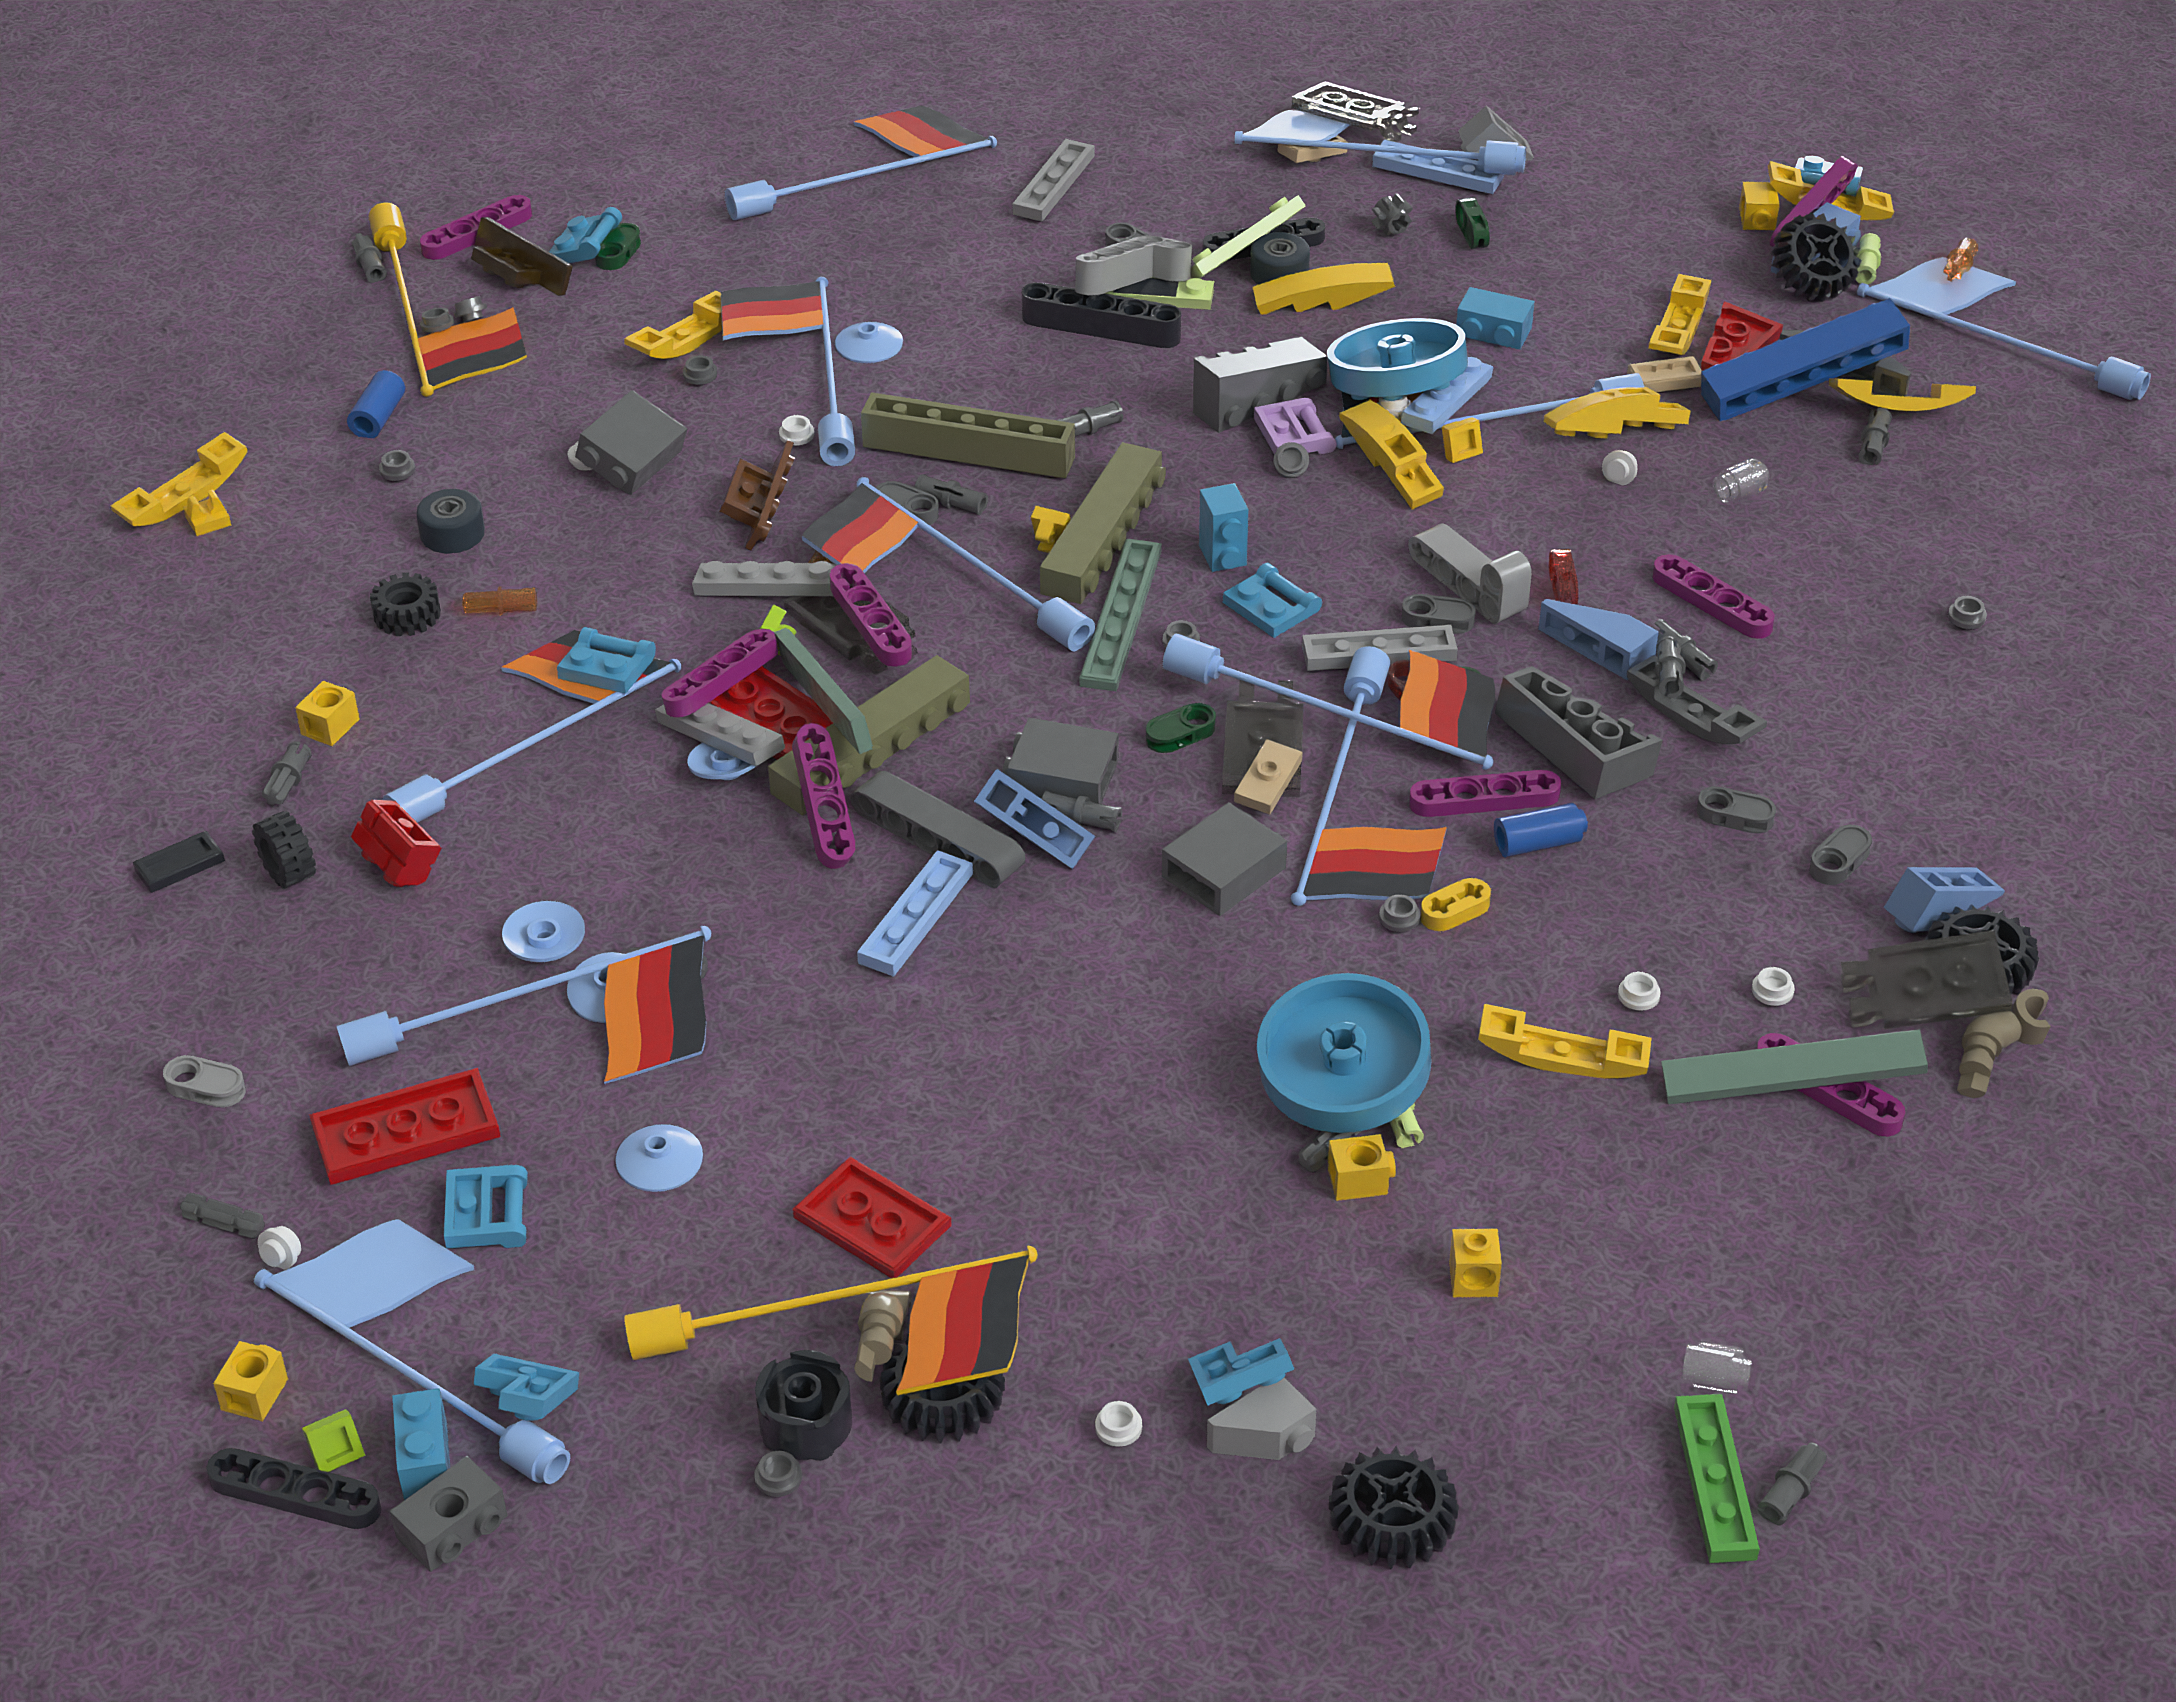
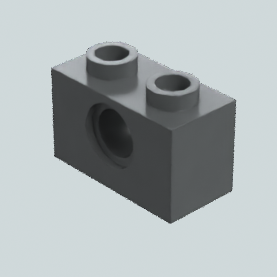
(449, 1514)

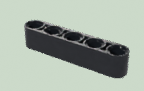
(1101, 315)

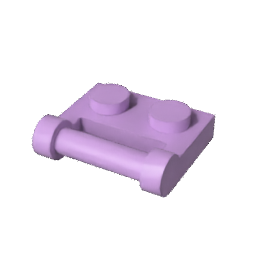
(1280, 425)

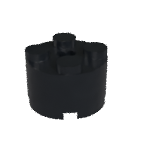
(804, 1405)

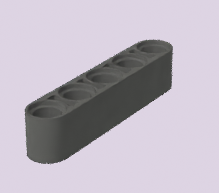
(937, 826)

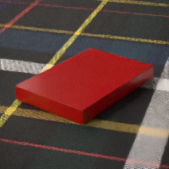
(872, 1217)

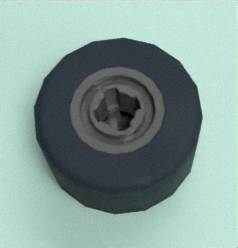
(1278, 256)
(450, 521)

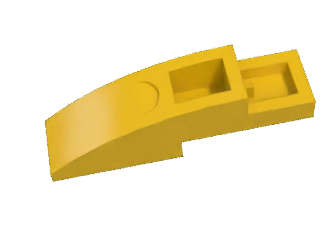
(1610, 409)
(1395, 449)

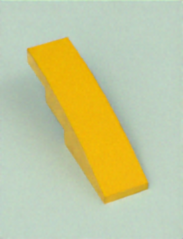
(1333, 284)

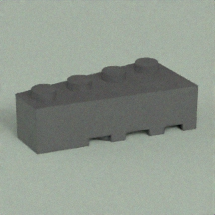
(1236, 383)
(1575, 733)

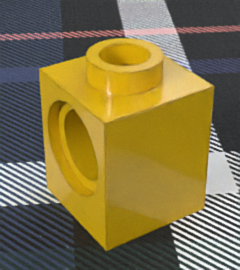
(1758, 206)
(327, 713)
(1360, 1167)
(1475, 1262)
(251, 1380)

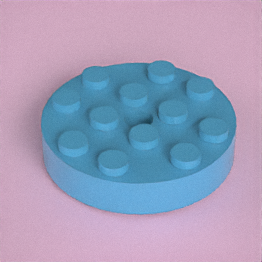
(1397, 358)
(1344, 1052)

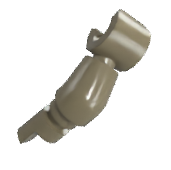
(1993, 1032)
(880, 1323)

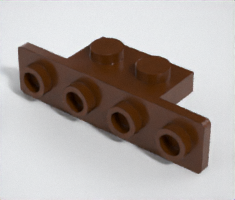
(753, 493)

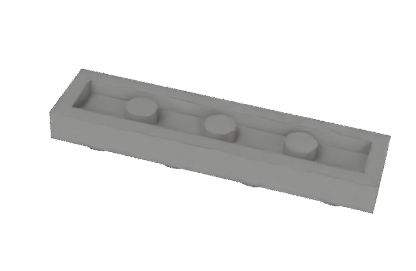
(1053, 180)
(763, 579)
(1337, 649)
(726, 733)

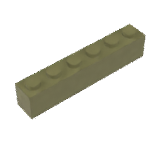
(968, 435)
(1102, 523)
(893, 720)

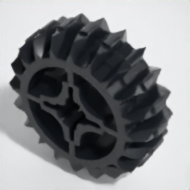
(1829, 272)
(2014, 941)
(939, 1408)
(1397, 1522)

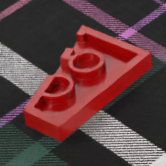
(1738, 333)

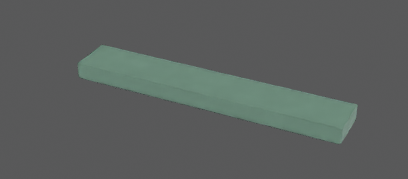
(1120, 615)
(824, 691)
(1794, 1066)

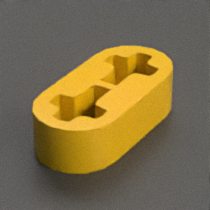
(1455, 904)

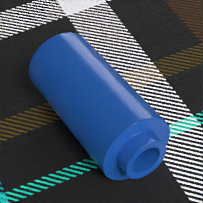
(376, 404)
(1539, 829)

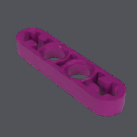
(1824, 191)
(447, 240)
(877, 612)
(1747, 617)
(719, 673)
(1484, 789)
(828, 795)
(1854, 1110)

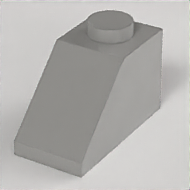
(1489, 126)
(1264, 1424)

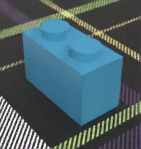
(1495, 317)
(1223, 527)
(420, 1439)

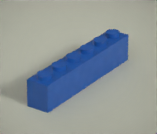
(1805, 359)

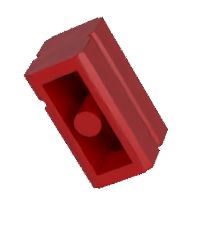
(395, 843)

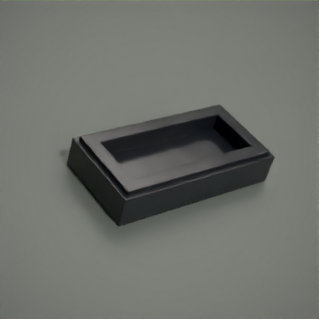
(178, 861)

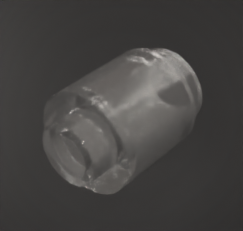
(1741, 480)
(1716, 1366)

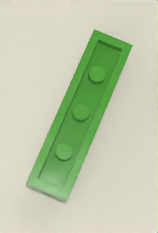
(1716, 1478)

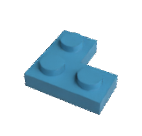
(1225, 1375)
(526, 1386)

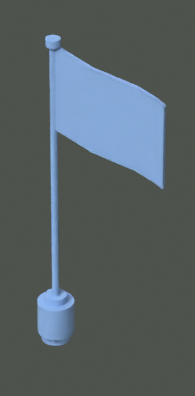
(1315, 131)
(1931, 294)
(379, 1274)

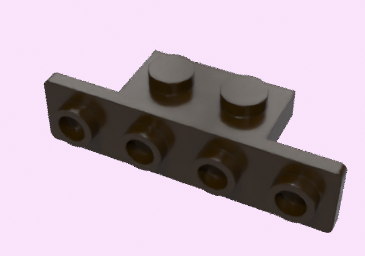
(518, 259)

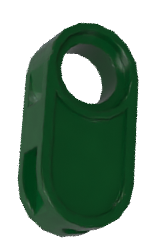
(1472, 222)
(619, 242)
(1173, 731)

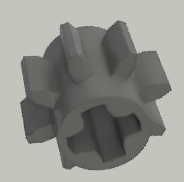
(1392, 215)

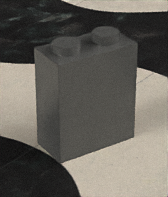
(630, 442)
(1063, 759)
(1224, 858)

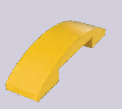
(1867, 202)
(1682, 315)
(683, 335)
(1941, 395)
(216, 464)
(1561, 1051)

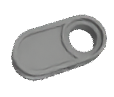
(213, 1084)

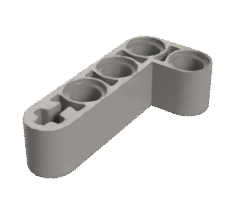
(1132, 262)
(1493, 587)

